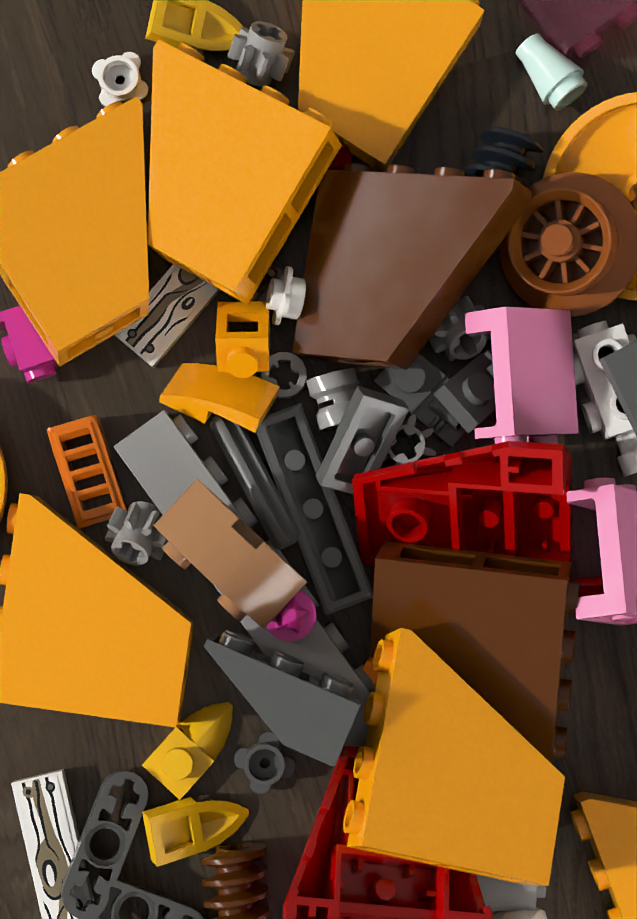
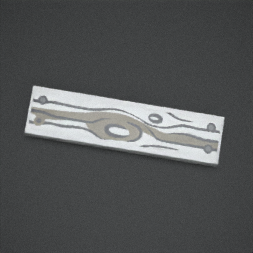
(172, 309)
(49, 839)

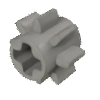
(261, 53)
(452, 334)
(419, 450)
(134, 535)

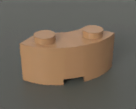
(229, 554)

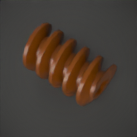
(237, 881)

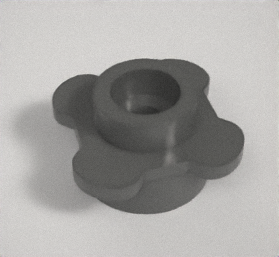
(261, 777)

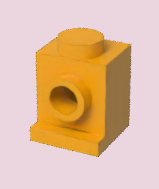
(242, 352)

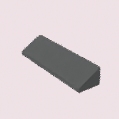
(315, 509)

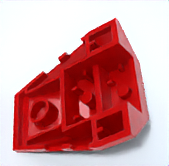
(476, 499)
(369, 885)

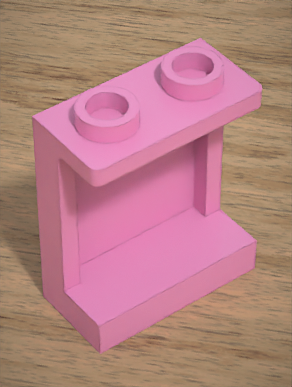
(530, 373)
(617, 535)

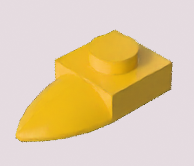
(192, 23)
(191, 748)
(190, 827)

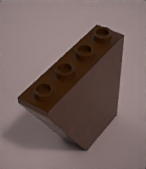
(396, 257)
(492, 623)

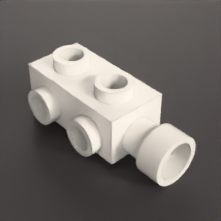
(601, 409)

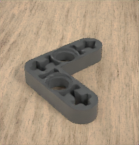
(111, 889)

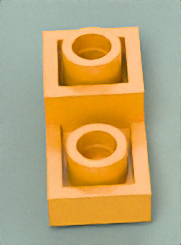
(201, 390)

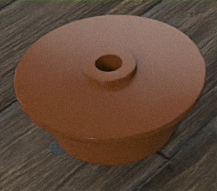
(572, 245)

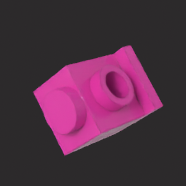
(25, 346)

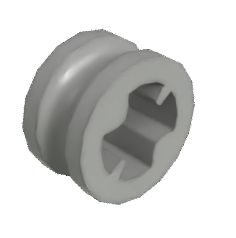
(297, 367)

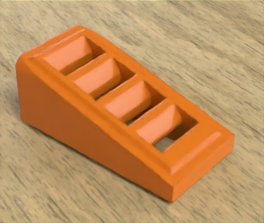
(63, 457)

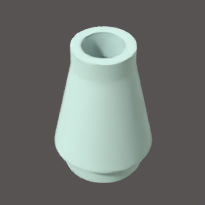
(552, 73)

